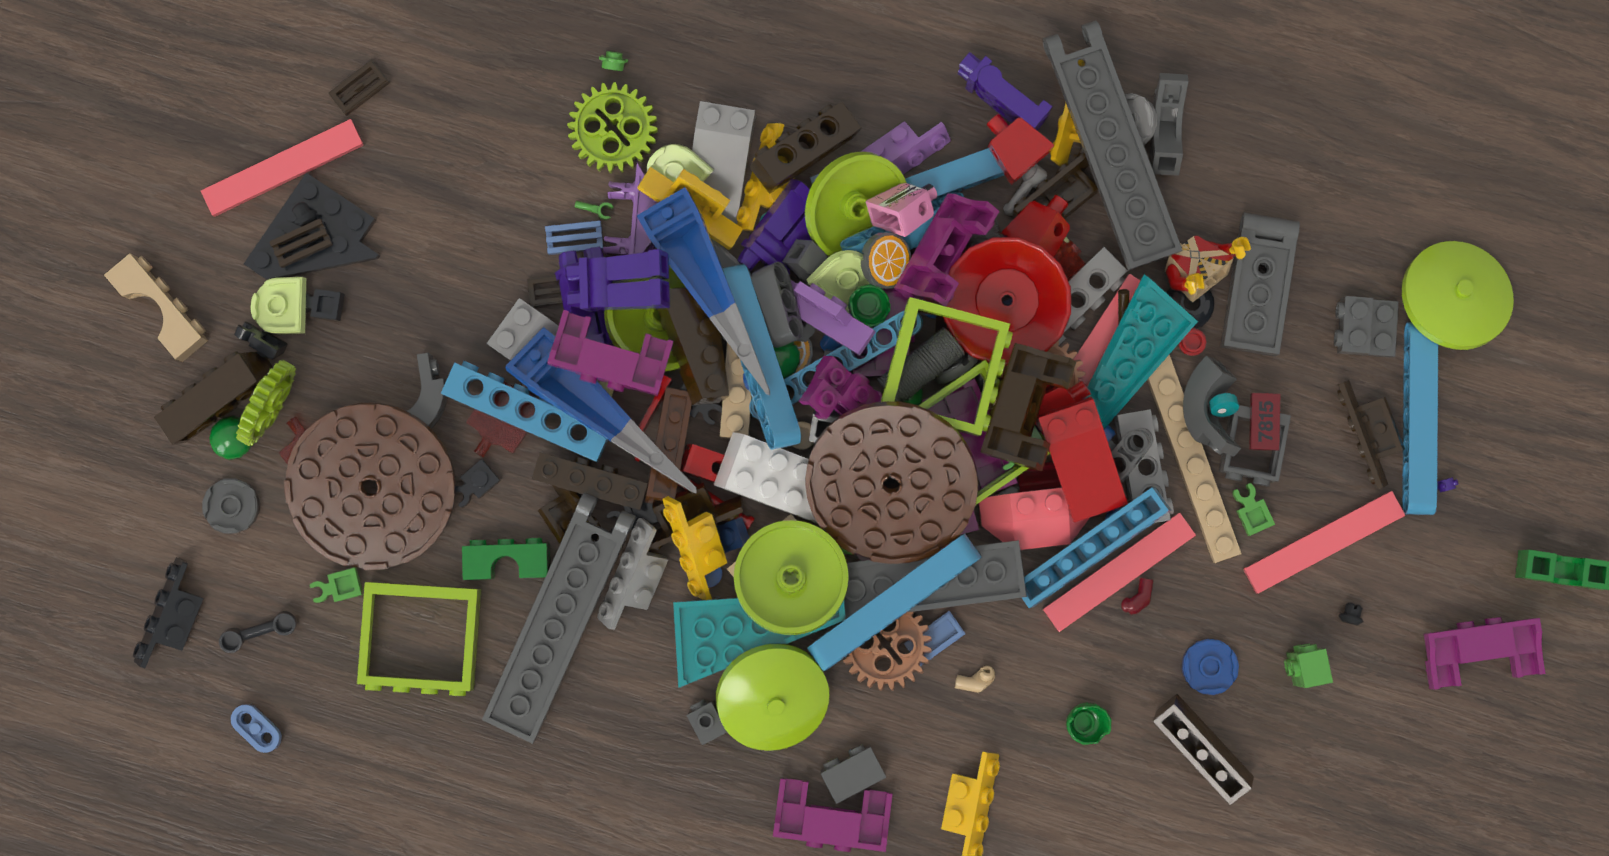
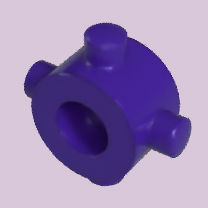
(1447, 484)

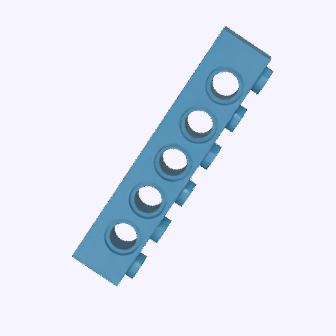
(457, 388)
(1094, 546)

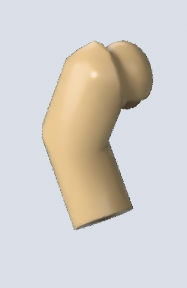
(978, 681)

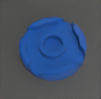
(1210, 666)

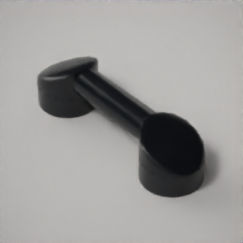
(233, 638)

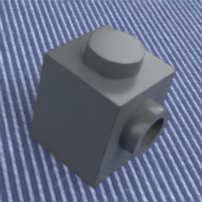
(705, 721)

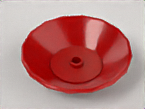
(1014, 269)

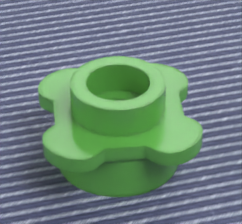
(613, 61)

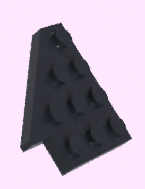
(342, 219)

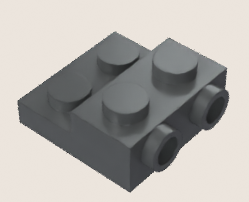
(1366, 326)

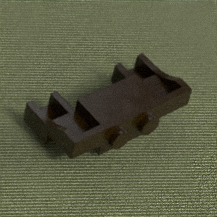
(1019, 405)

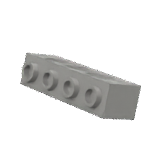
(1111, 273)
(1158, 478)

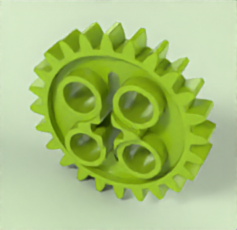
(594, 143)
(266, 403)

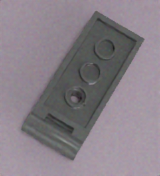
(1255, 299)

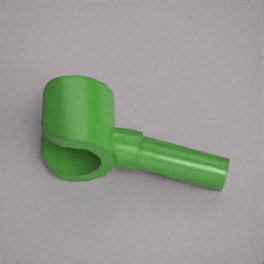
(594, 208)

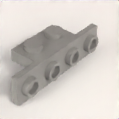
(635, 576)

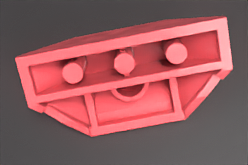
(1031, 517)

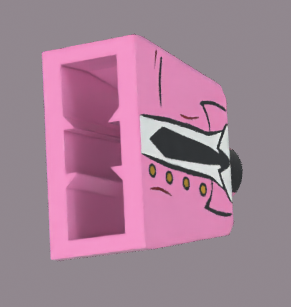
(902, 208)

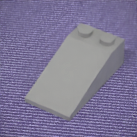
(724, 143)
(519, 328)

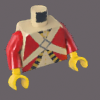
(1202, 264)

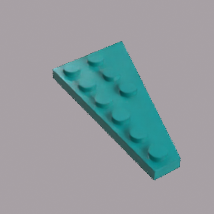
(1138, 347)
(717, 632)

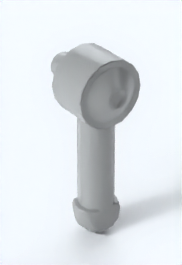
(1031, 180)

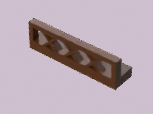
(670, 441)

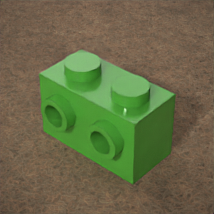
(1308, 666)

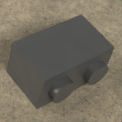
(852, 773)

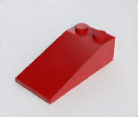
(1082, 459)

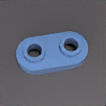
(256, 728)

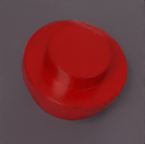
(1193, 342)

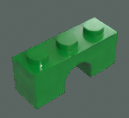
(480, 559)
(1562, 570)

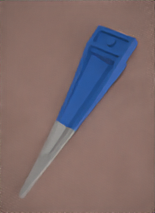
(680, 231)
(587, 404)

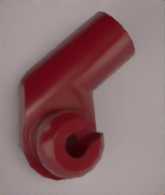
(1141, 599)

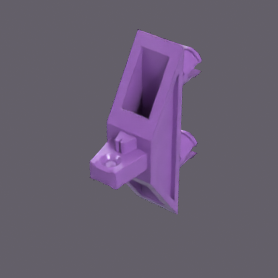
(638, 241)

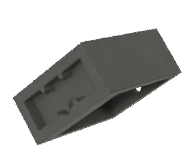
(1276, 459)

